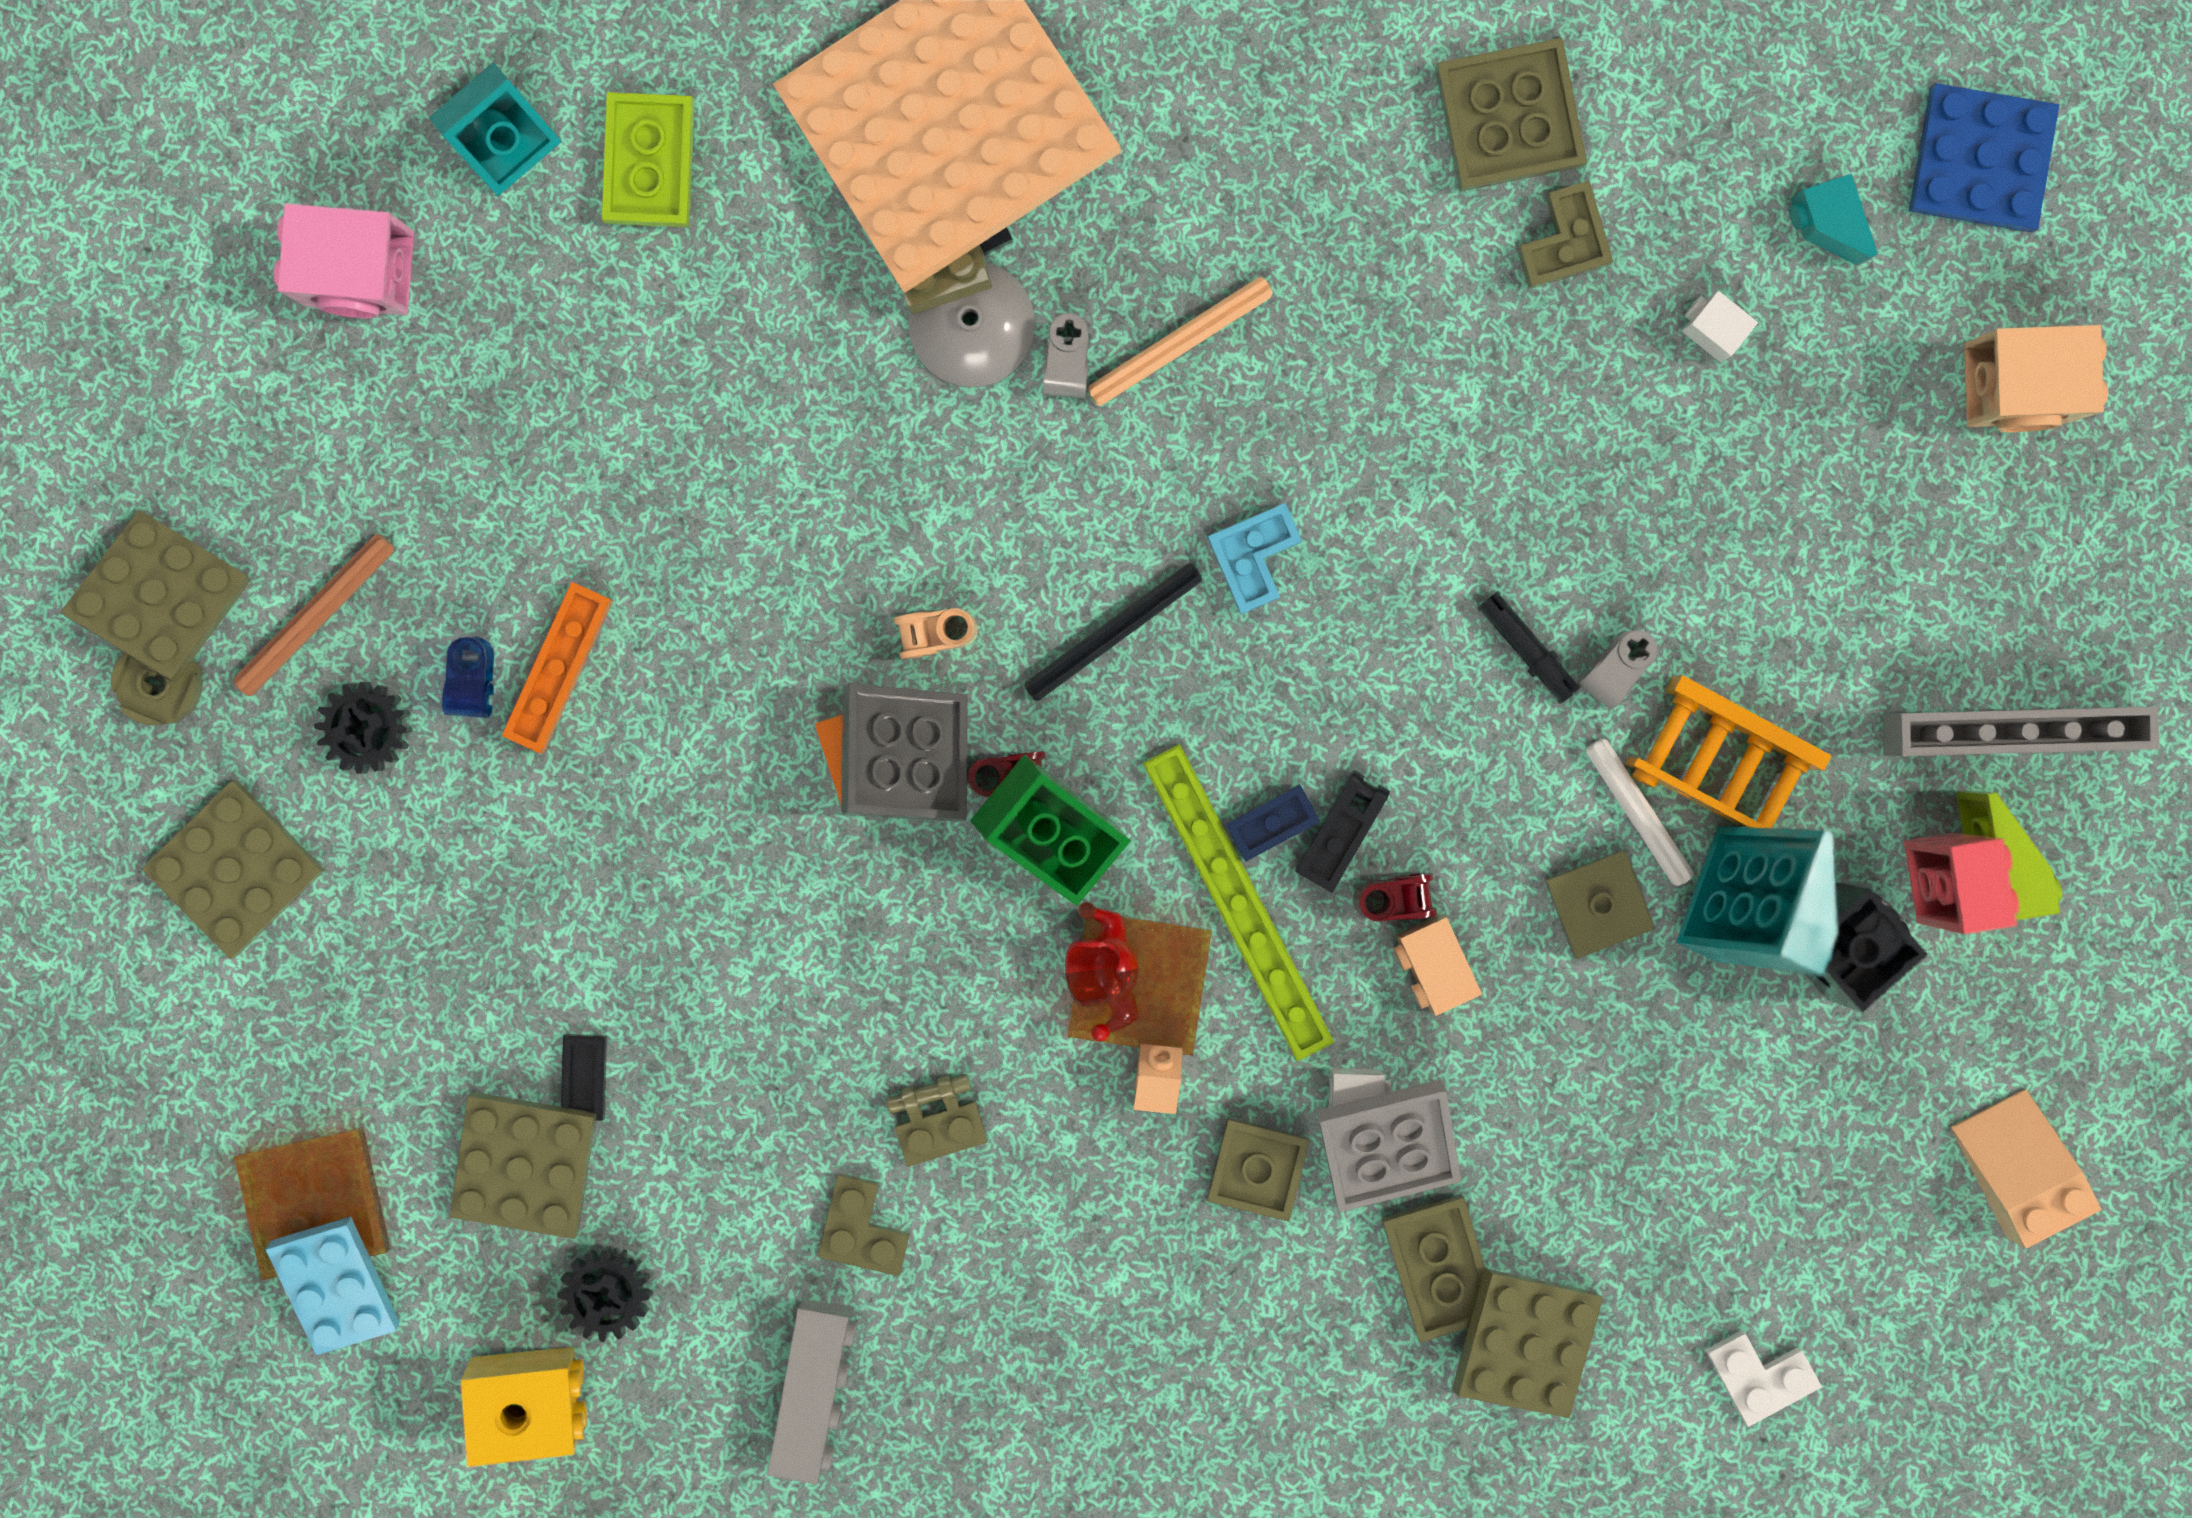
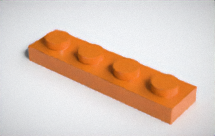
(557, 668)

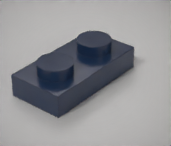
(1272, 822)

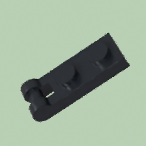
(1341, 832)

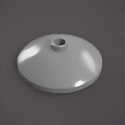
(978, 352)

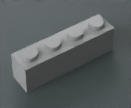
(810, 1391)

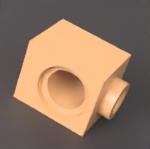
(1158, 1078)

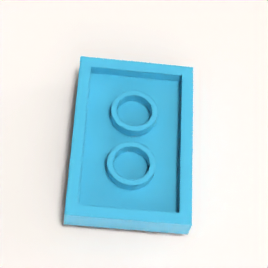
(333, 1285)

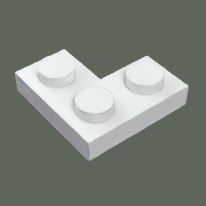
(1760, 1388)

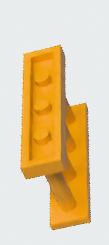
(1725, 718)

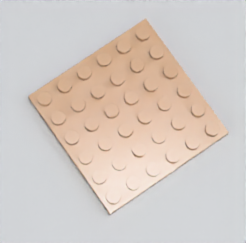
(945, 126)

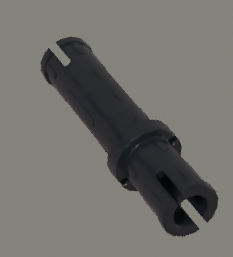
(1531, 650)

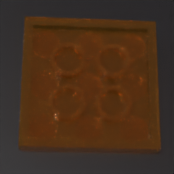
(1167, 990)
(309, 1186)

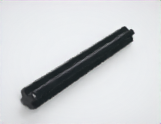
(1113, 632)

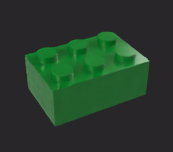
(1050, 830)

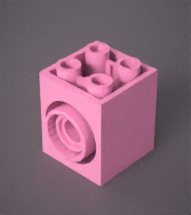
(344, 260)

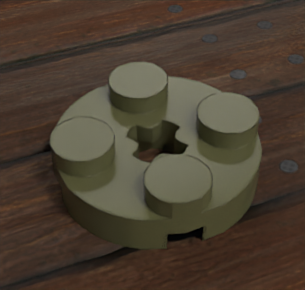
(138, 702)

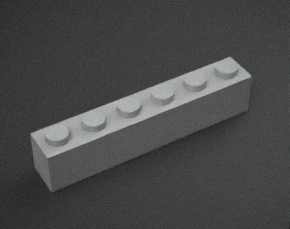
(2021, 731)

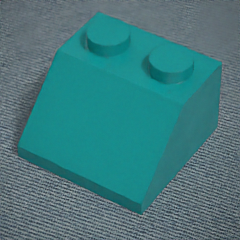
(495, 129)

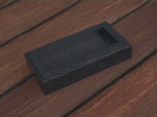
(584, 1073)

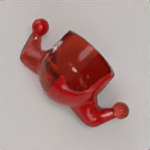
(1103, 971)

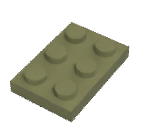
(1437, 1265)

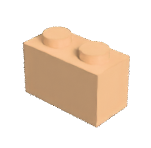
(1437, 965)

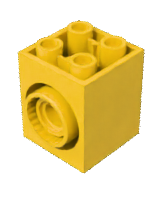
(546, 1388)

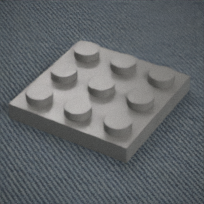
(1389, 1145)

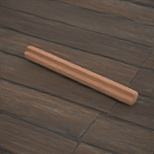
(314, 615)

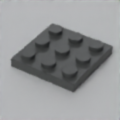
(904, 753)

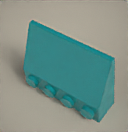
(1765, 900)

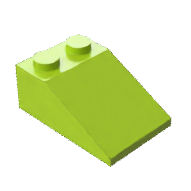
(2030, 873)

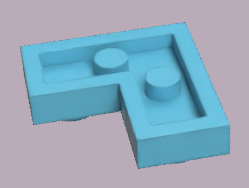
(1242, 553)

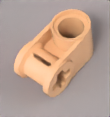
(931, 632)

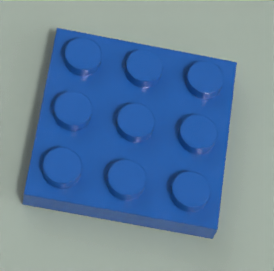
(1984, 157)

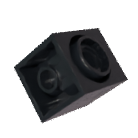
(1869, 950)

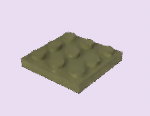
(1511, 114)
(156, 596)
(233, 869)
(523, 1165)
(1527, 1343)

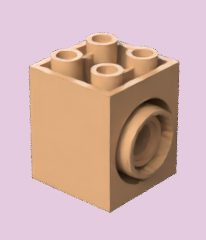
(2034, 377)

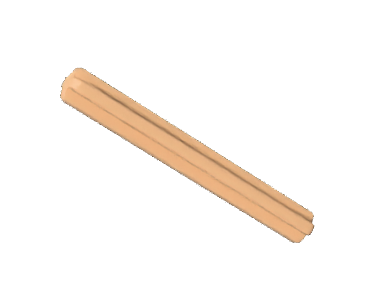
(1180, 341)

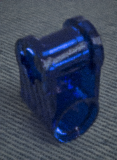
(467, 683)

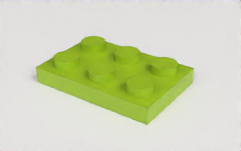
(648, 159)

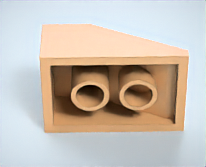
(2025, 1170)

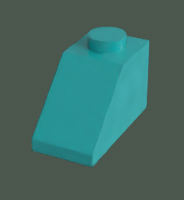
(1834, 219)

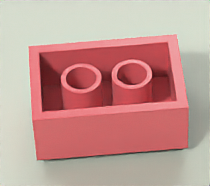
(1961, 882)

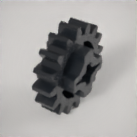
(356, 711)
(589, 1286)

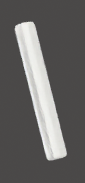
(1639, 812)

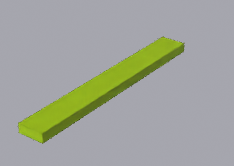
(1238, 902)

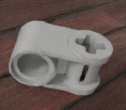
(1066, 364)
(1614, 672)

